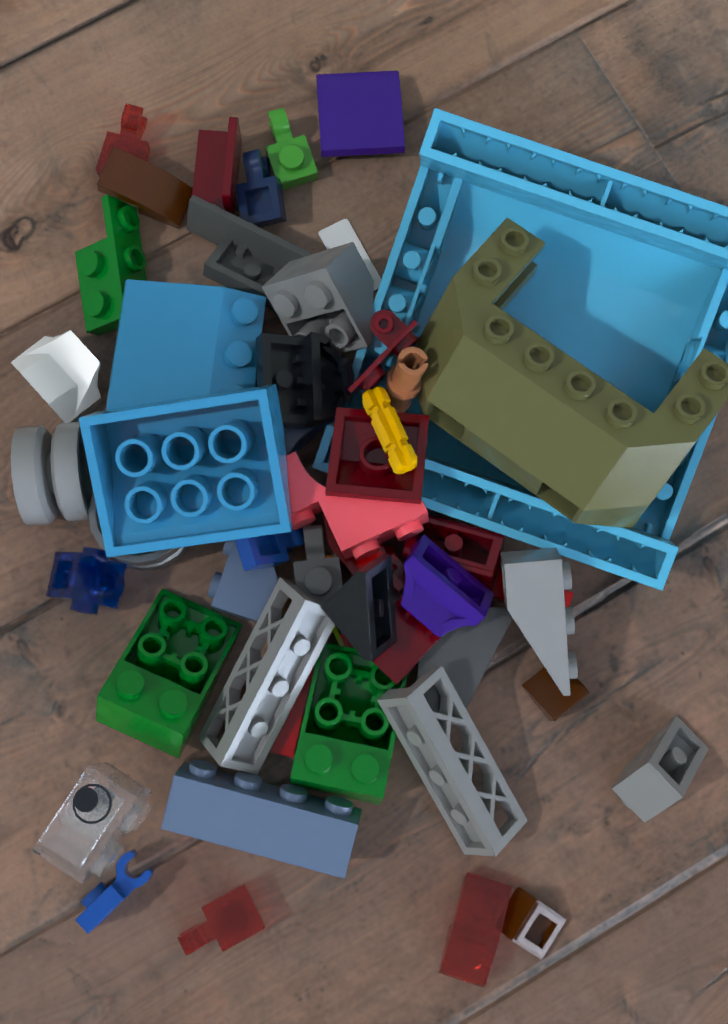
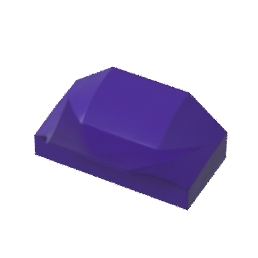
(441, 590)

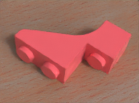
(355, 522)

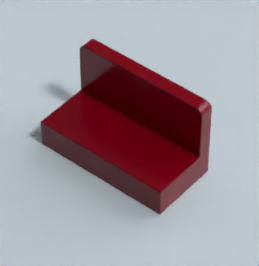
(218, 166)

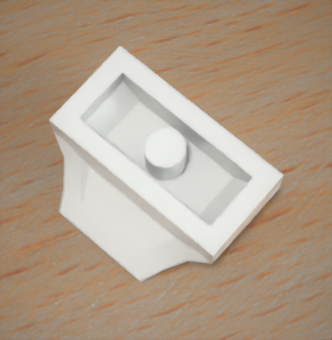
(62, 374)

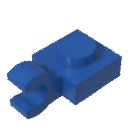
(268, 550)
(105, 899)

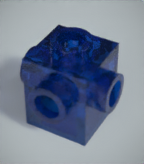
(86, 580)

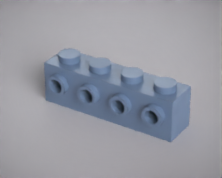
(262, 817)

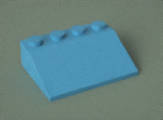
(183, 342)
(189, 470)

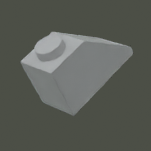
(661, 770)

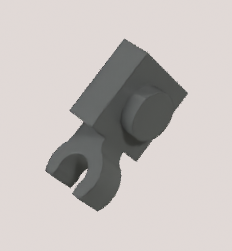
(317, 575)

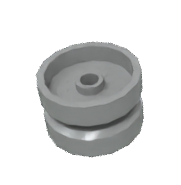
(50, 474)

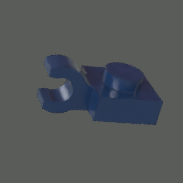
(262, 195)

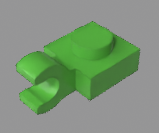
(289, 156)

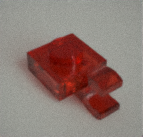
(129, 139)
(229, 920)

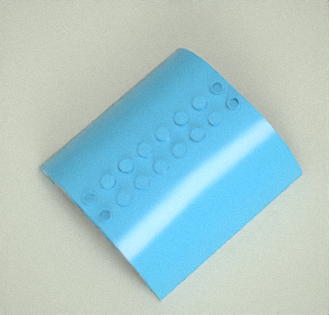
(622, 286)

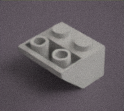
(325, 296)

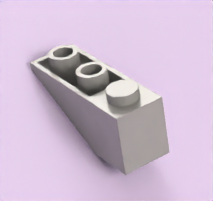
(536, 601)

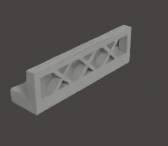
(270, 682)
(448, 772)

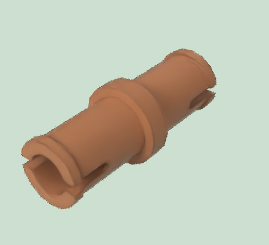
(405, 377)

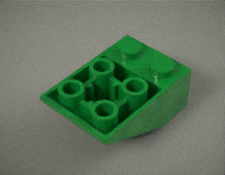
(167, 673)
(344, 732)

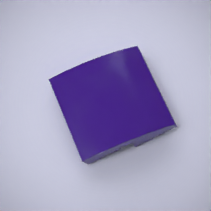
(360, 113)

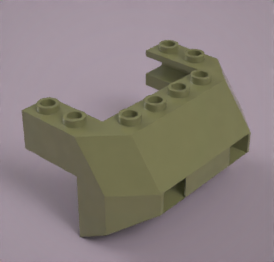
(544, 412)

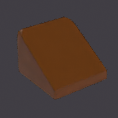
(548, 696)
(531, 923)

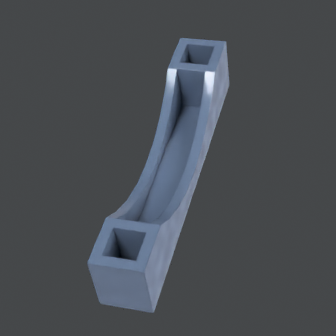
(247, 592)

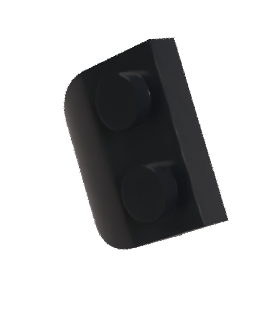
(307, 374)

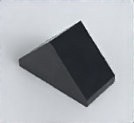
(366, 608)

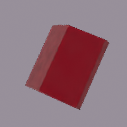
(362, 467)

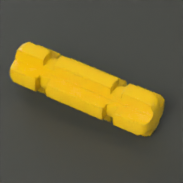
(389, 430)

